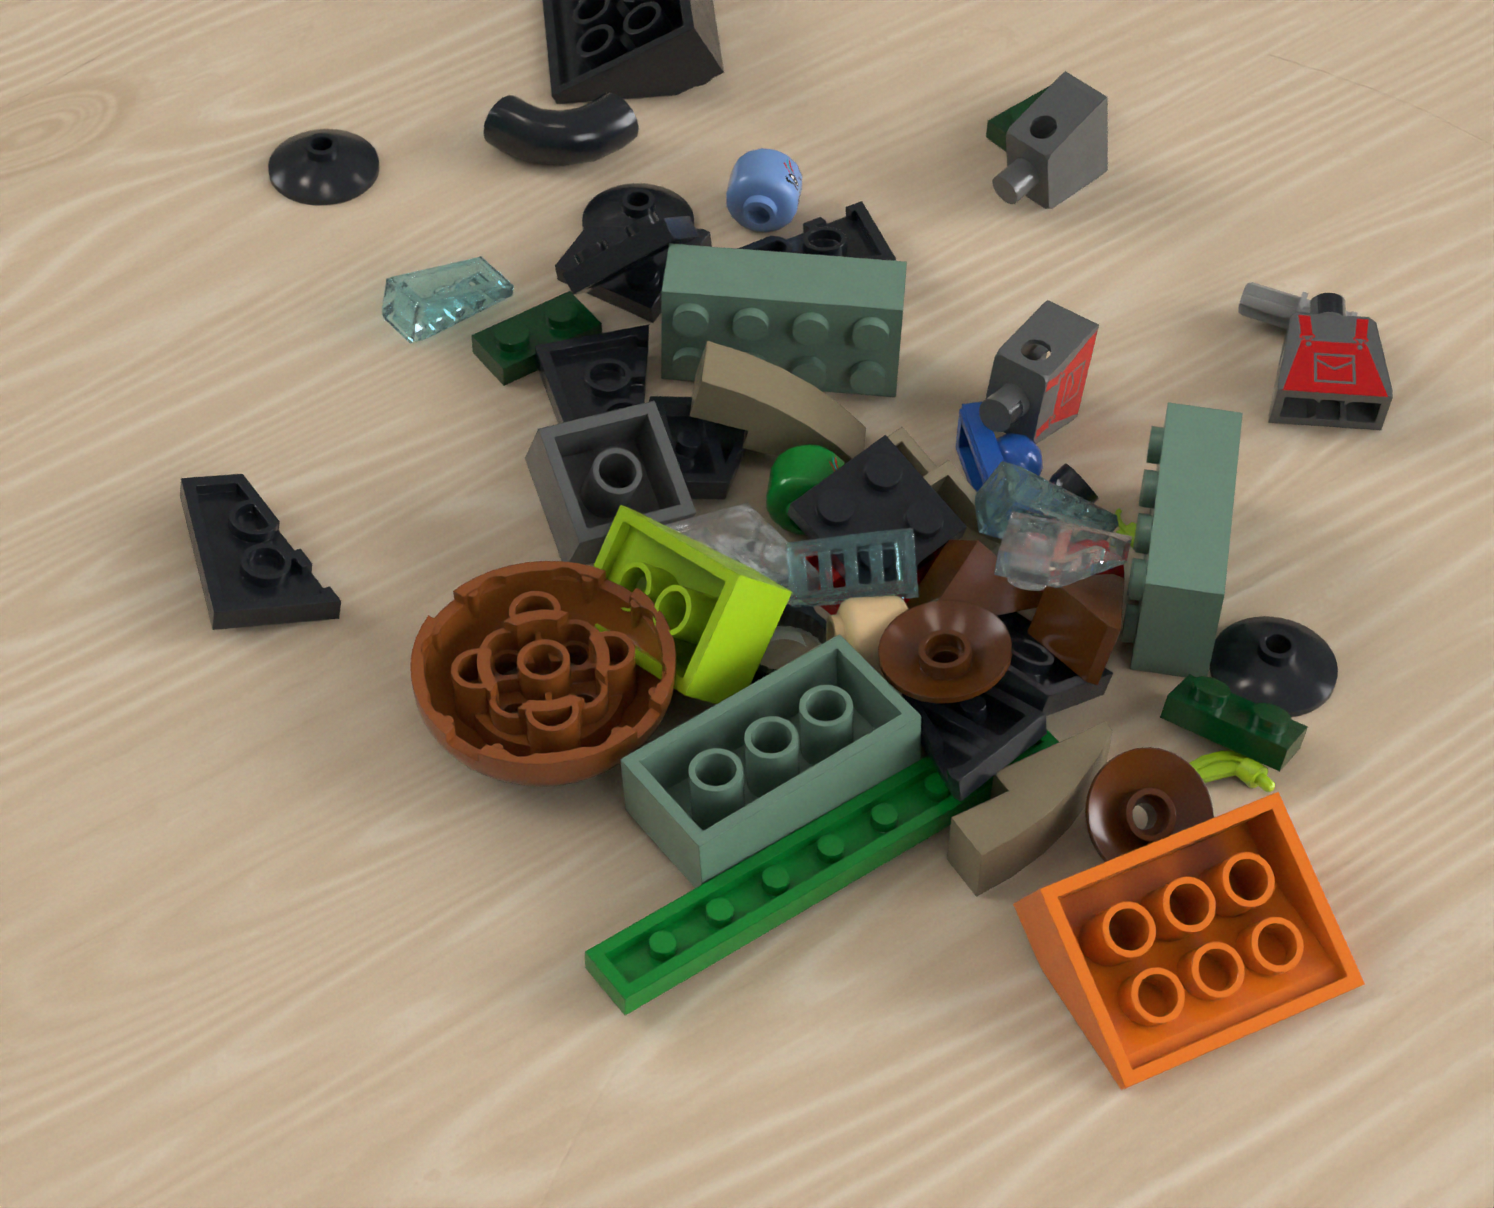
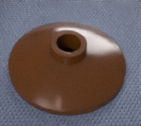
(945, 651)
(1151, 779)

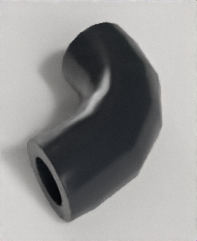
(562, 135)

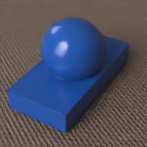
(983, 452)

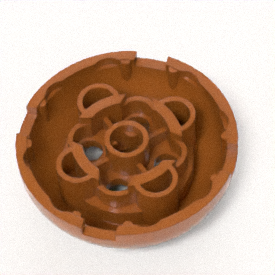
(568, 717)

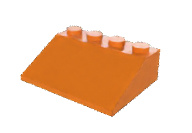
(1190, 941)

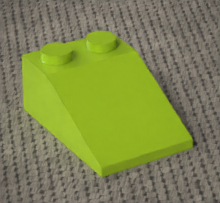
(713, 604)

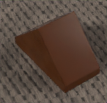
(967, 574)
(1081, 623)

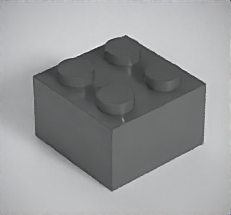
(598, 464)

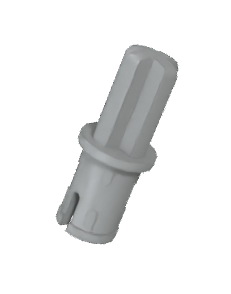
(1273, 305)

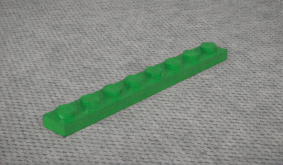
(778, 883)

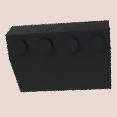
(630, 47)

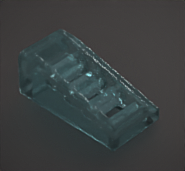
(441, 296)
(1024, 492)
(899, 539)

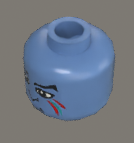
(764, 186)

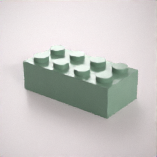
(807, 313)
(1183, 541)
(769, 760)

